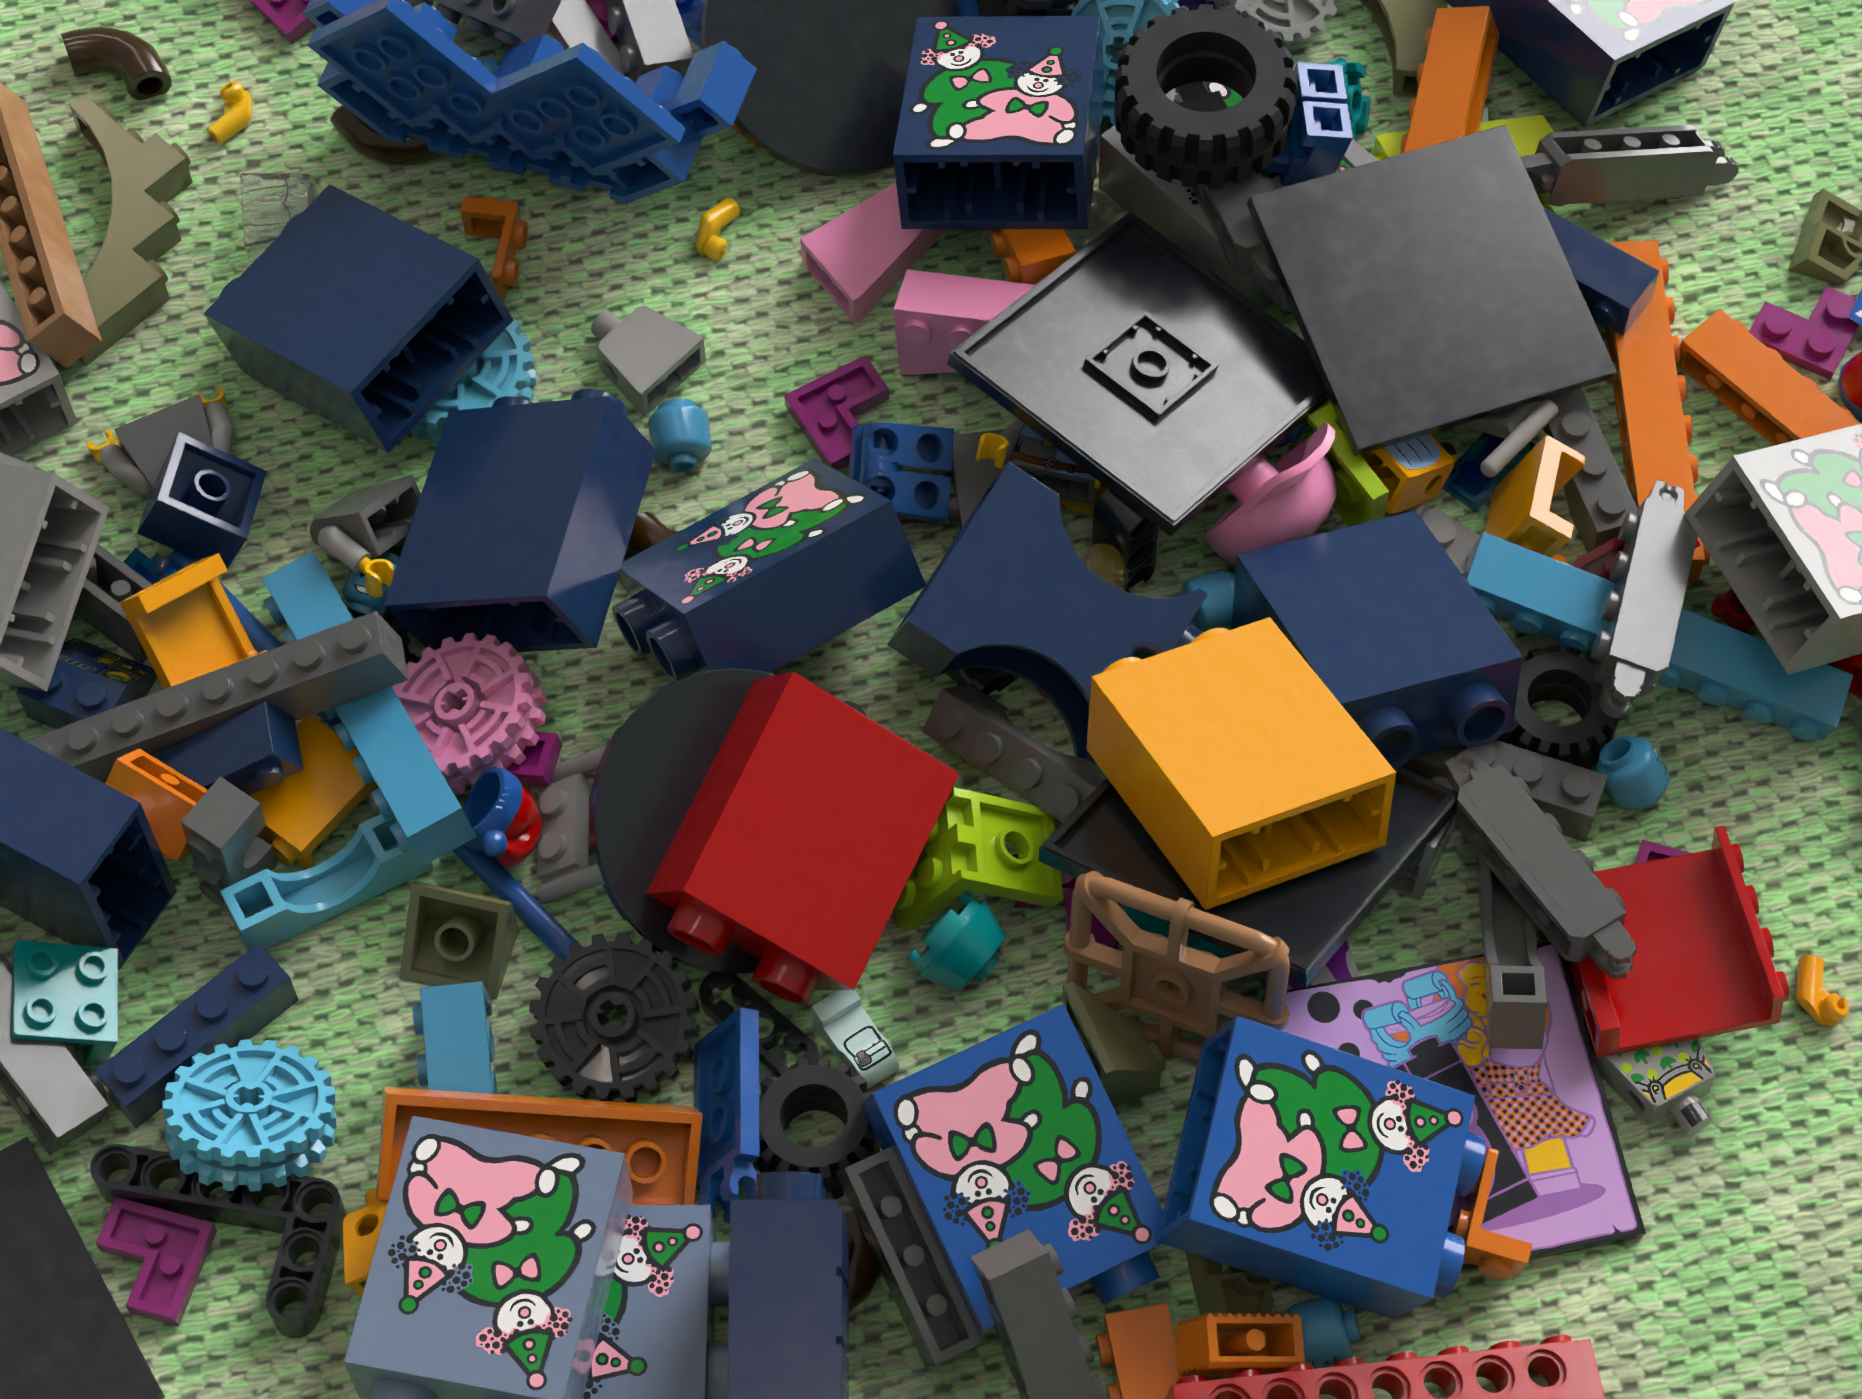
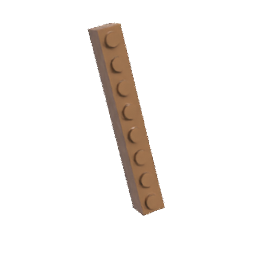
(38, 245)

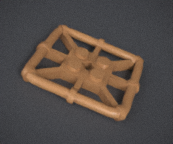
(1154, 962)

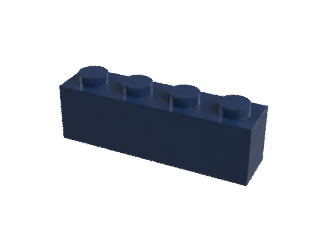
(1610, 280)
(246, 750)
(222, 1011)

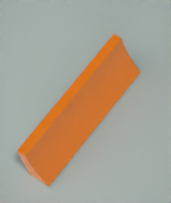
(657, 1139)

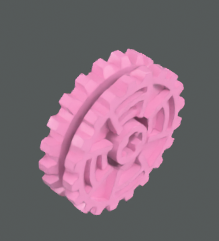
(473, 706)

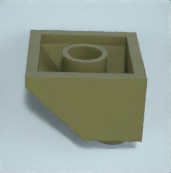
(1115, 1047)

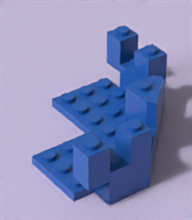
(539, 112)

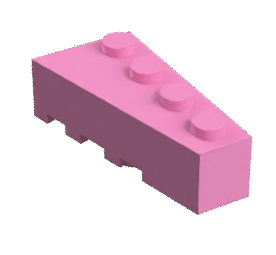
(943, 311)

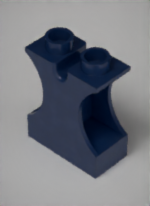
(1029, 606)

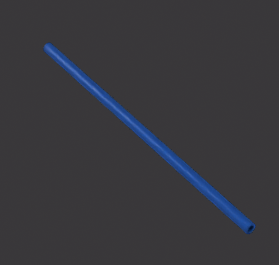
(485, 867)

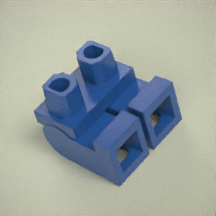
(1319, 125)
(888, 449)

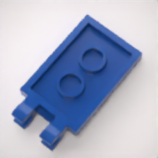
(729, 1100)

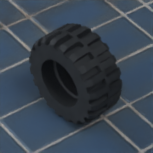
(1214, 49)

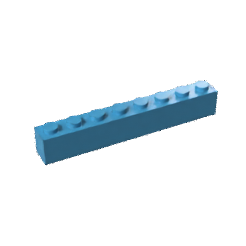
(1705, 657)
(374, 724)

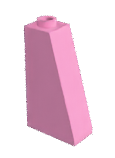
(864, 252)

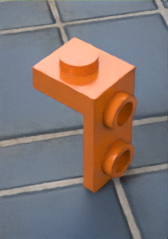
(502, 221)
(1493, 1253)

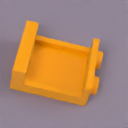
(1524, 497)
(188, 623)
(313, 800)

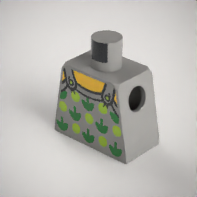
(1663, 1082)

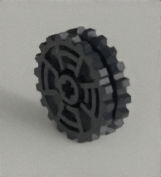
(633, 983)

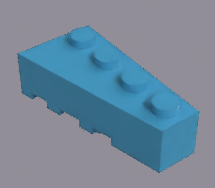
(456, 1038)

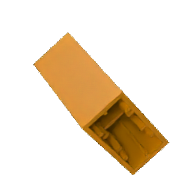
(1239, 761)

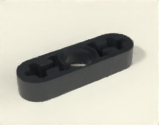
(741, 993)

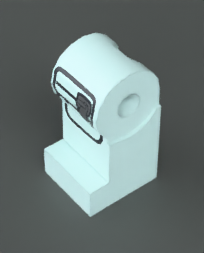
(854, 1037)

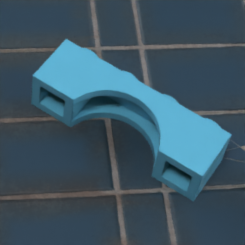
(281, 905)

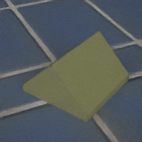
(457, 938)

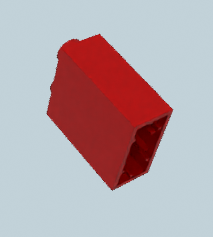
(801, 838)

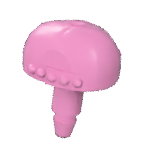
(1278, 500)

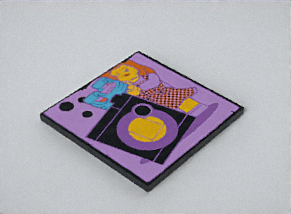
(1544, 1109)

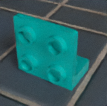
(66, 996)

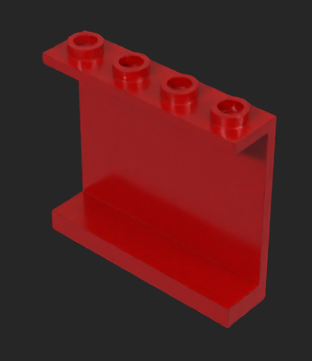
(1697, 960)

